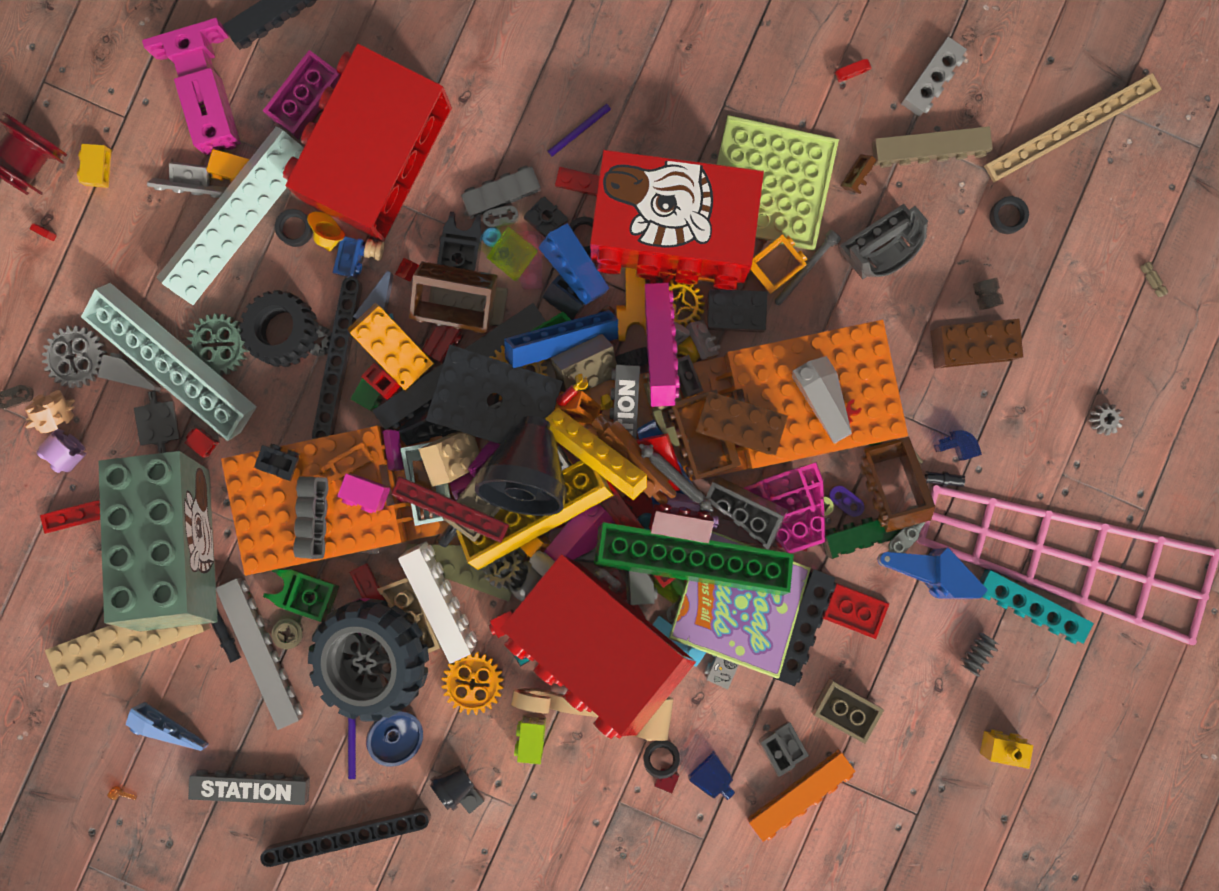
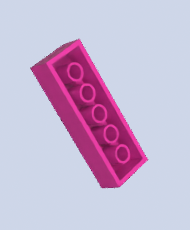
(661, 345)

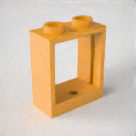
(762, 276)

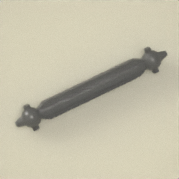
(673, 475)

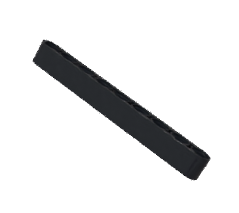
(334, 351)
(339, 843)

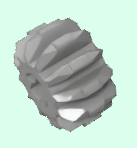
(1113, 419)

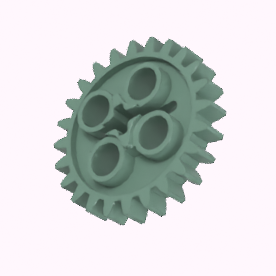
(217, 326)

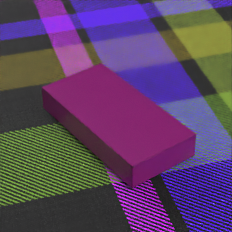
(393, 450)

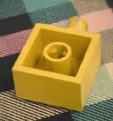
(1006, 749)

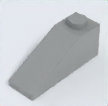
(123, 371)

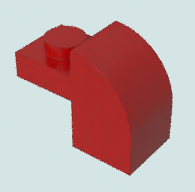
(381, 381)

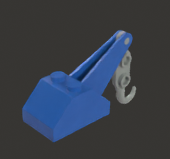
(939, 569)

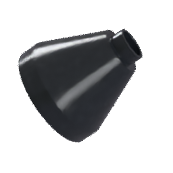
(525, 472)

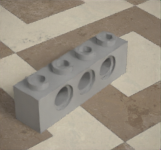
(954, 54)

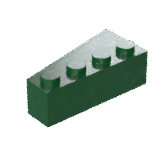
(855, 536)

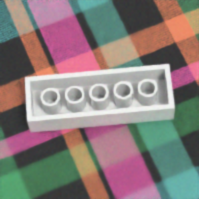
(438, 601)

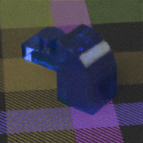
(964, 443)

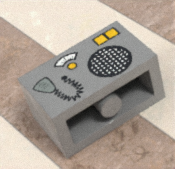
(720, 671)

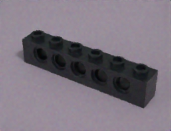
(815, 579)

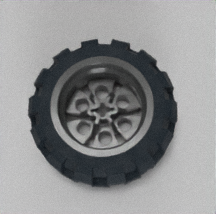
(396, 643)

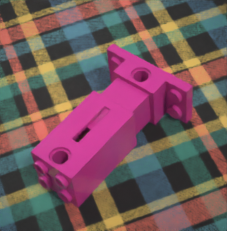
(198, 84)

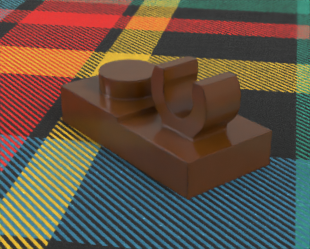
(857, 173)

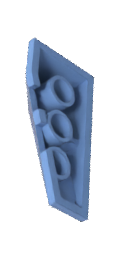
(151, 723)

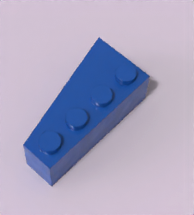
(573, 264)

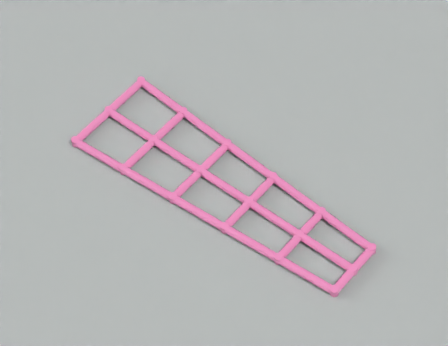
(1093, 563)

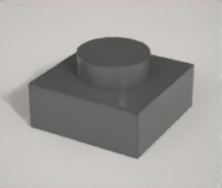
(472, 800)

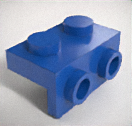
(349, 257)

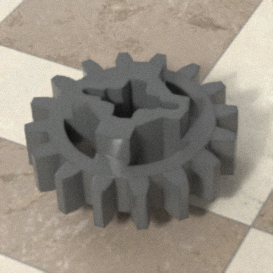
(503, 571)

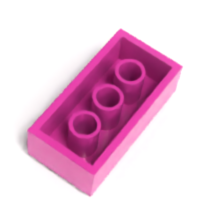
(299, 96)

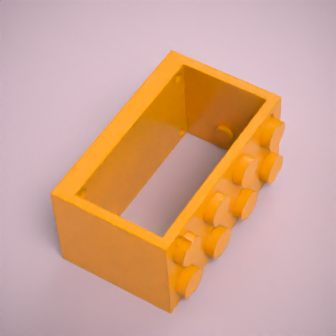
(390, 346)

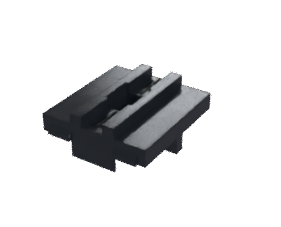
(545, 207)

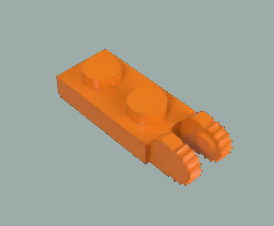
(347, 462)

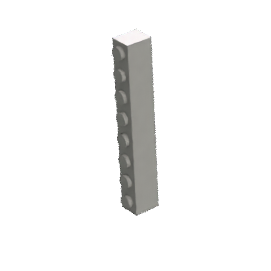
(260, 653)

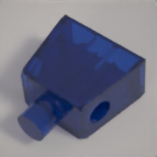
(712, 777)

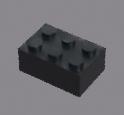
(736, 310)

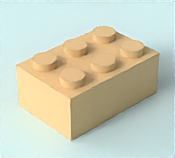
(449, 457)

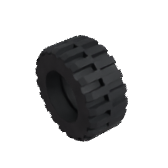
(260, 314)

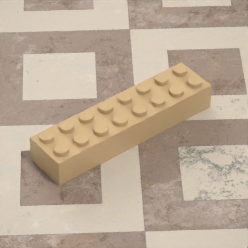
(110, 647)

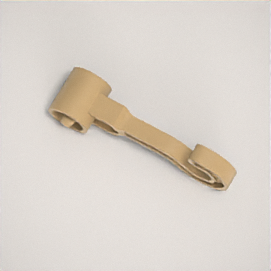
(542, 700)

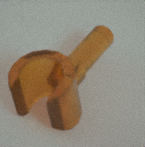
(116, 791)

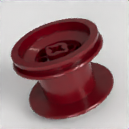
(24, 154)

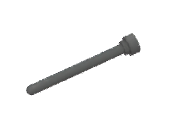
(831, 239)

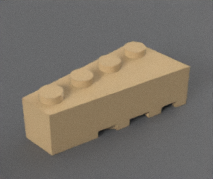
(402, 595)

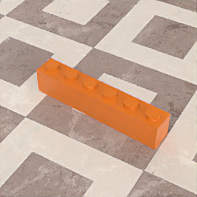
(801, 795)

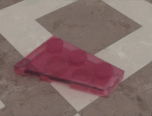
(532, 275)

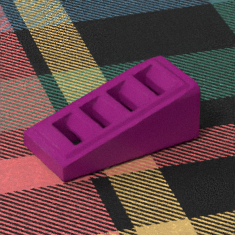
(482, 457)

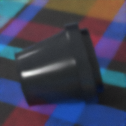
(451, 787)

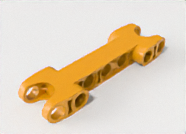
(634, 309)

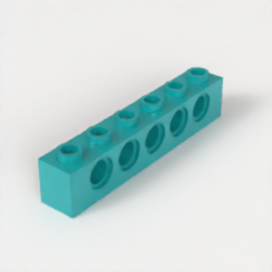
(1079, 626)

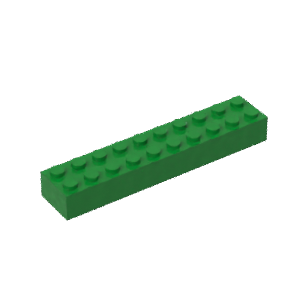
(694, 561)

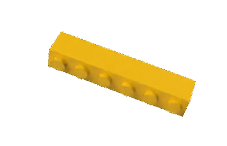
(597, 454)

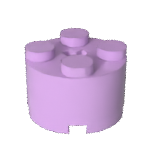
(61, 451)

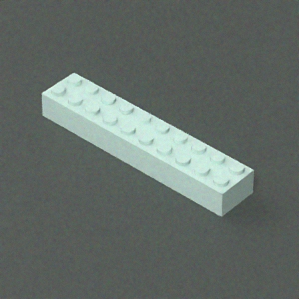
(231, 218)
(168, 361)

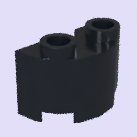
(277, 462)

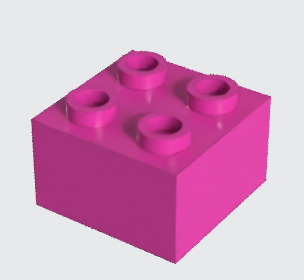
(363, 492)

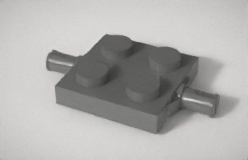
(157, 423)

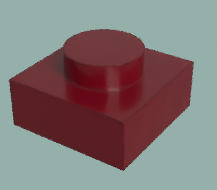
(667, 784)

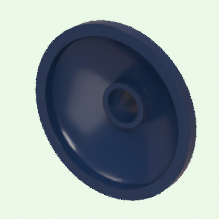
(400, 745)

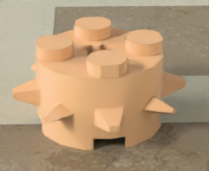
(49, 411)

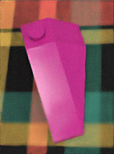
(579, 534)

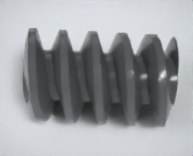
(979, 654)

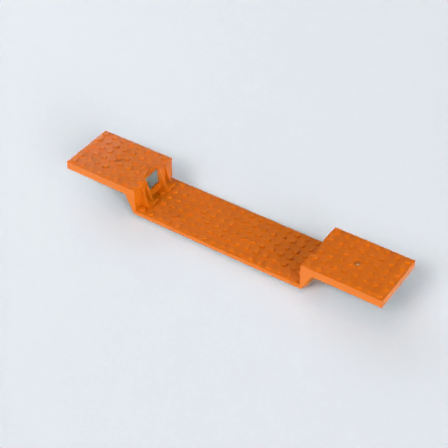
(859, 353)

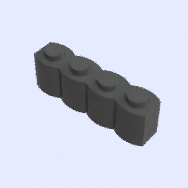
(501, 192)
(310, 520)

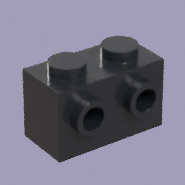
(563, 298)

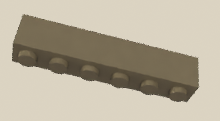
(932, 146)

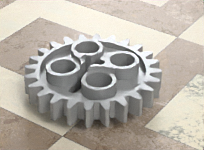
(57, 360)

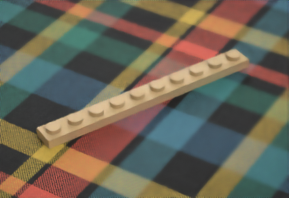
(1072, 127)

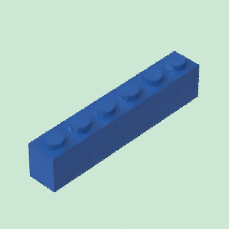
(556, 339)

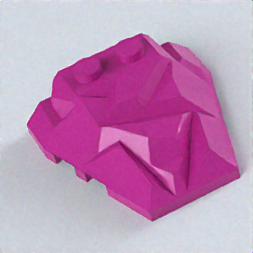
(803, 496)

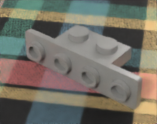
(187, 178)

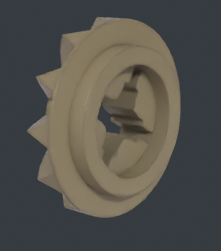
(279, 638)

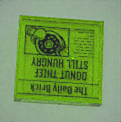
(512, 253)

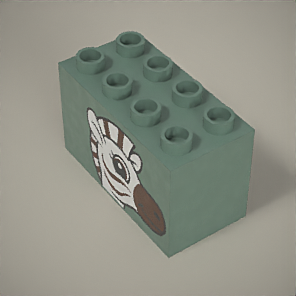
(157, 542)

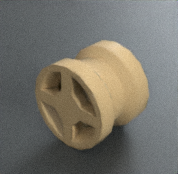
(374, 249)

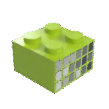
(531, 740)

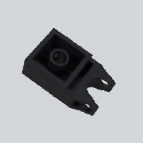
(461, 244)

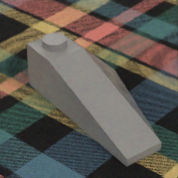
(823, 393)

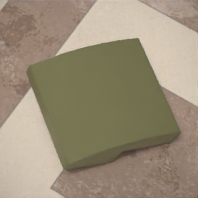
(657, 416)

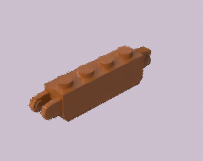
(626, 445)

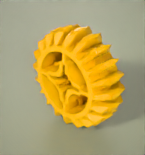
(687, 306)

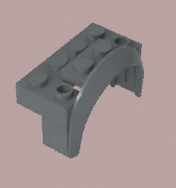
(896, 254)

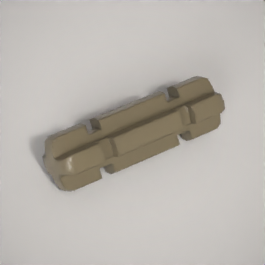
(1154, 279)

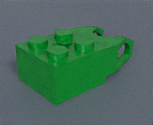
(297, 593)

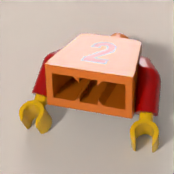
(580, 405)

